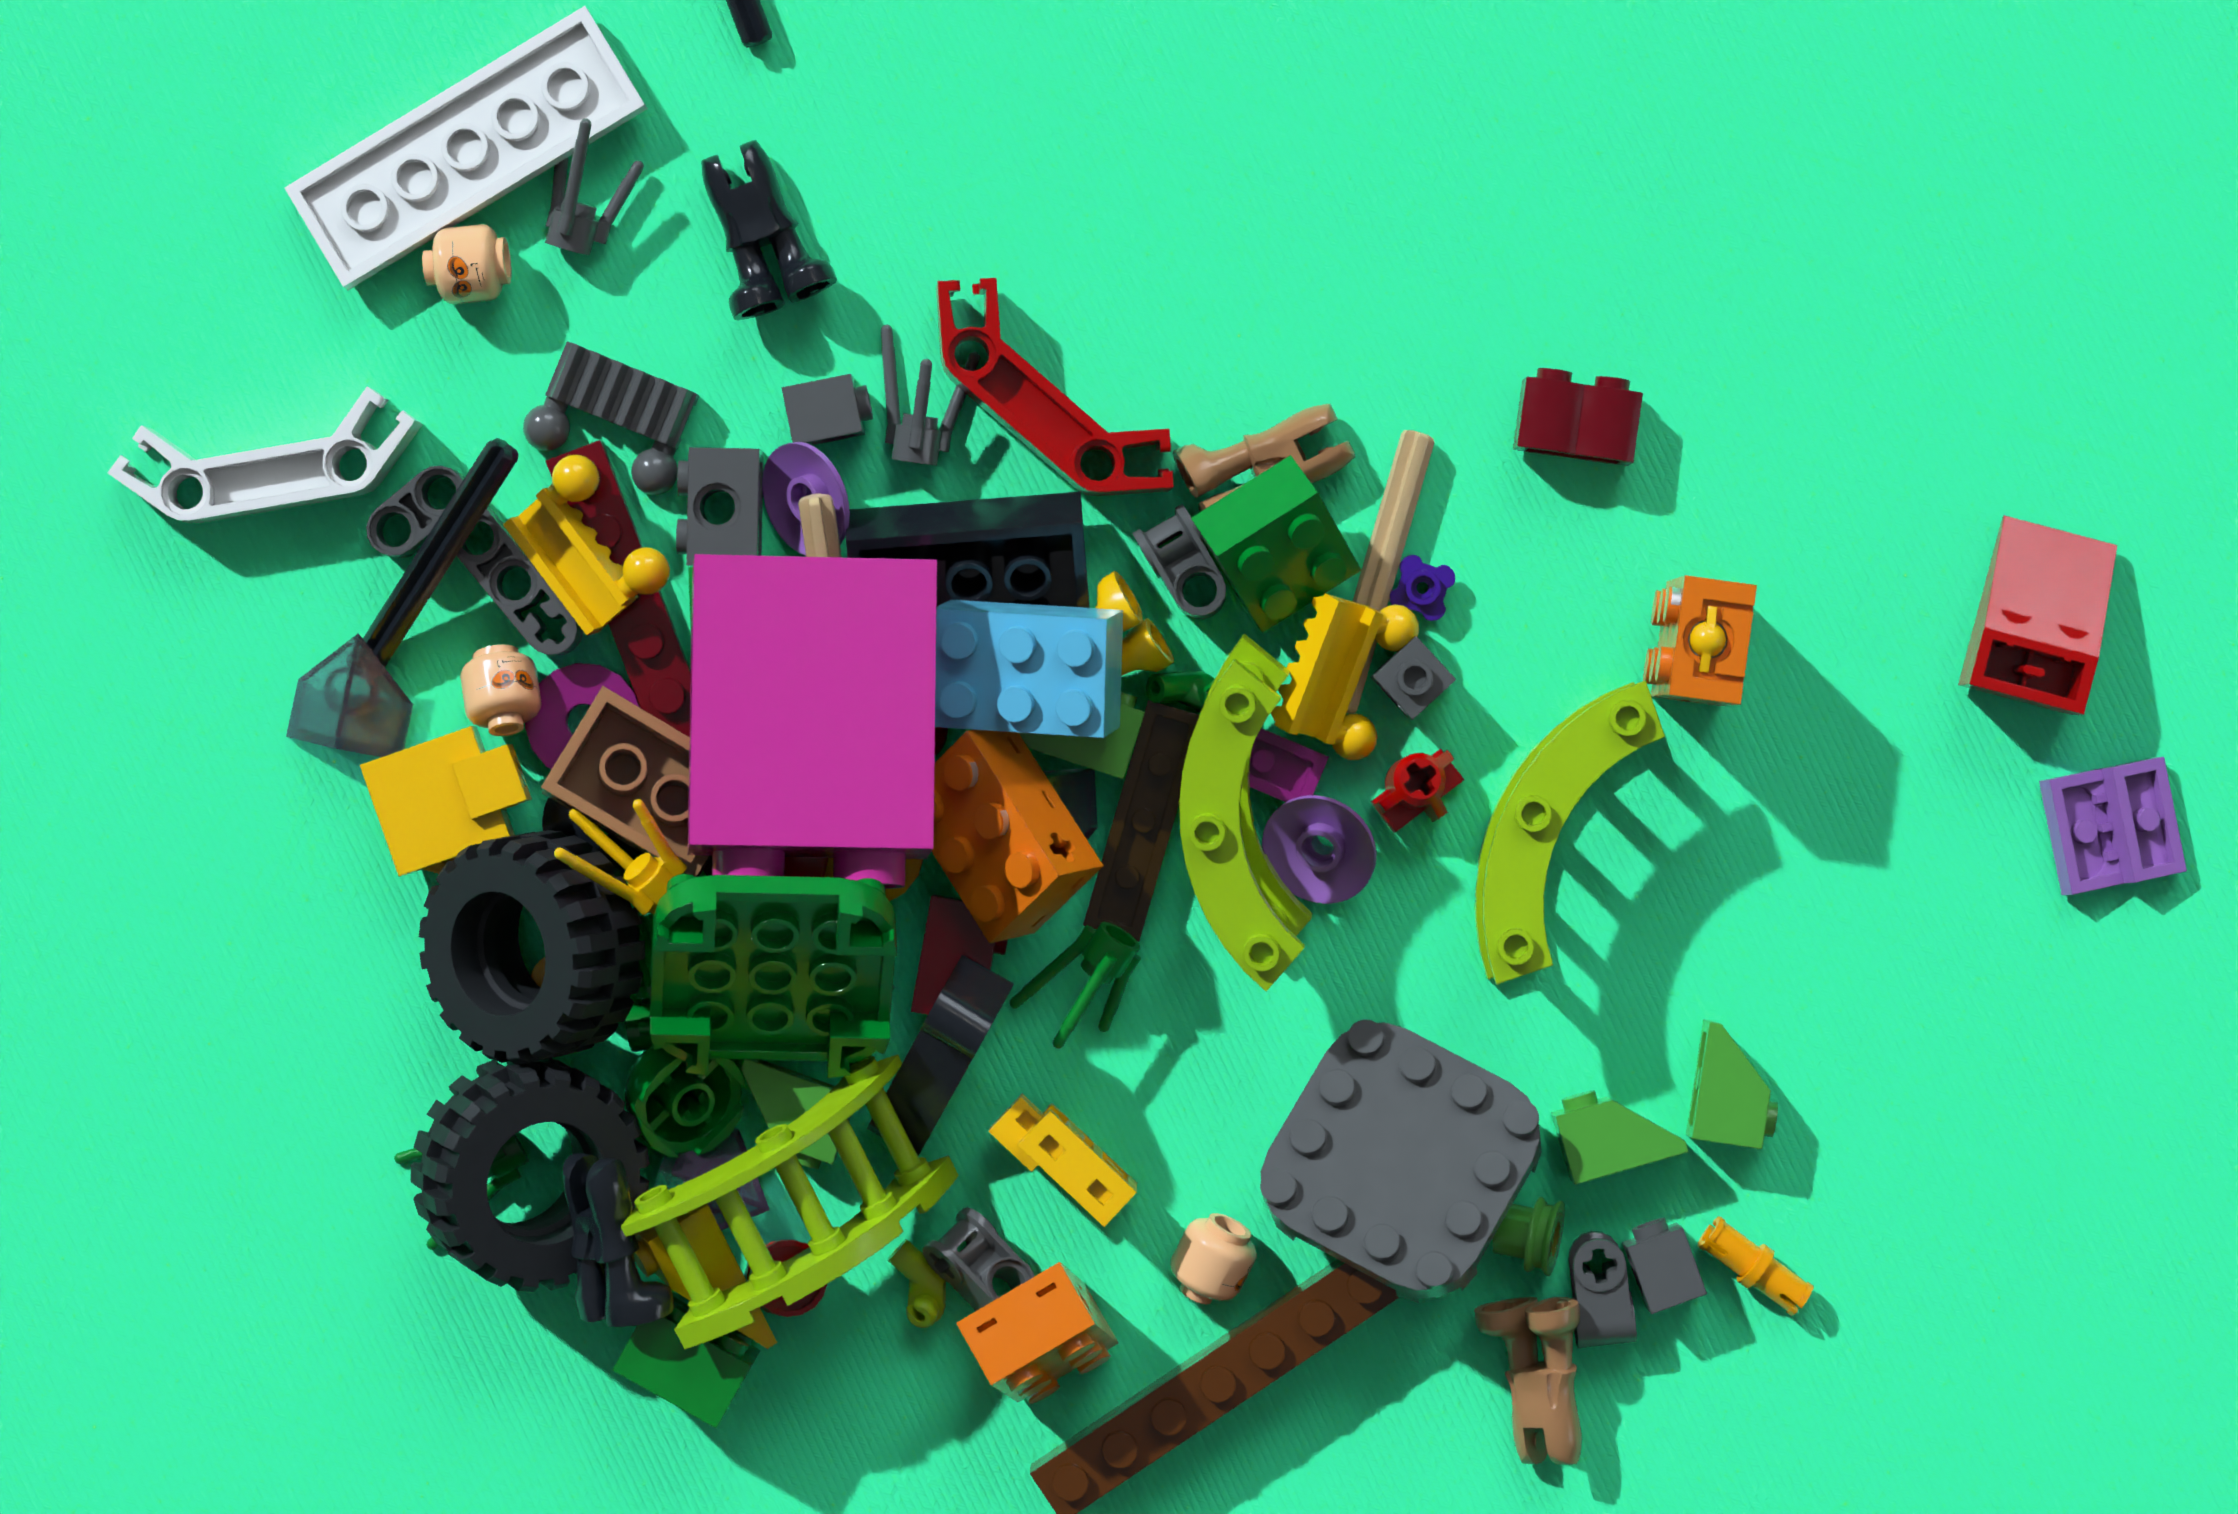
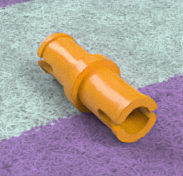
(1755, 1266)

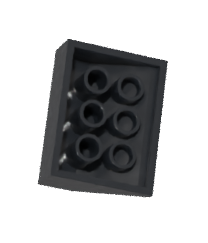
(985, 547)

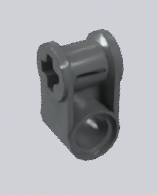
(1181, 560)
(978, 1262)
(1604, 1297)

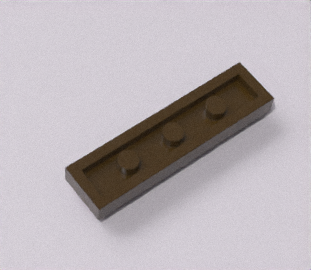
(1142, 820)

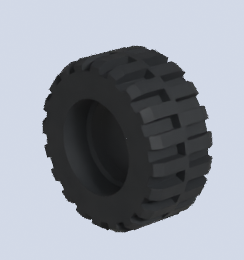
(478, 959)
(467, 1139)

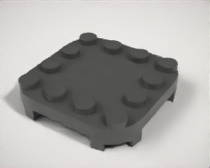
(1401, 1159)

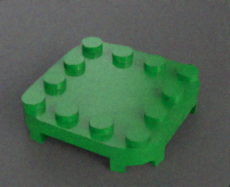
(772, 969)

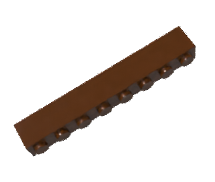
(1208, 1385)

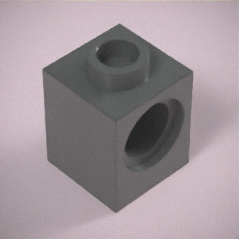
(827, 409)
(1413, 678)
(1663, 1265)

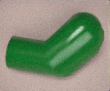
(1185, 687)

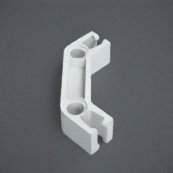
(271, 475)

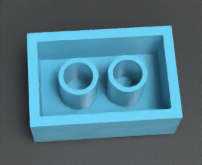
(1028, 668)

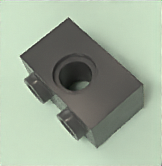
(713, 471)

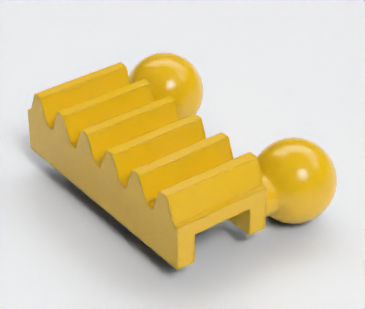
(571, 558)
(1331, 668)

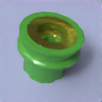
(1532, 1234)

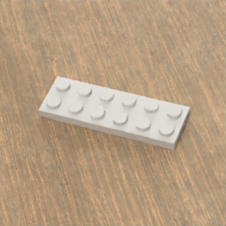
(464, 148)

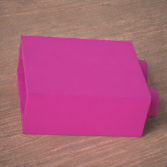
(812, 713)

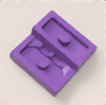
(2112, 826)

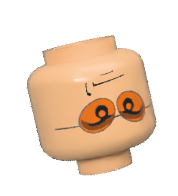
(467, 264)
(500, 689)
(1213, 1258)

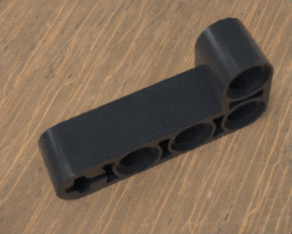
(945, 1048)

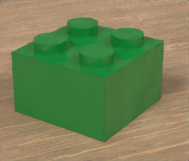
(1276, 543)
(695, 1378)

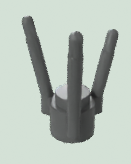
(572, 222)
(918, 436)

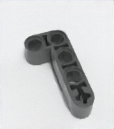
(486, 568)

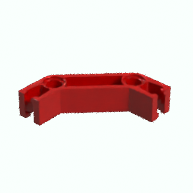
(1036, 408)

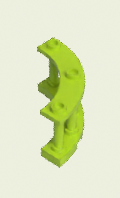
(1531, 816)
(1227, 868)
(830, 1249)

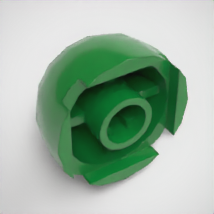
(682, 1108)

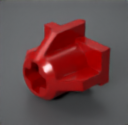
(1417, 786)

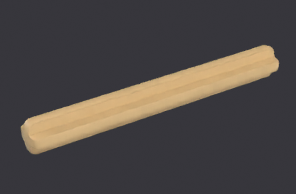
(1391, 531)

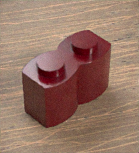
(1577, 418)

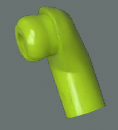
(926, 1287)

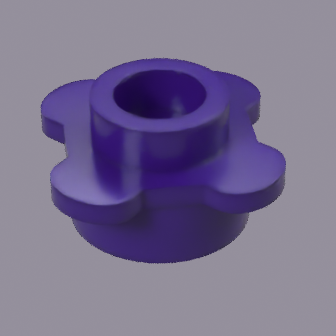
(1437, 580)

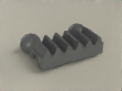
(620, 397)

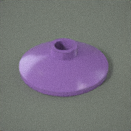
(797, 472)
(1307, 865)

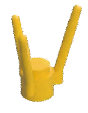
(645, 875)

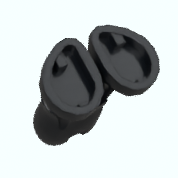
(753, 219)
(606, 1265)

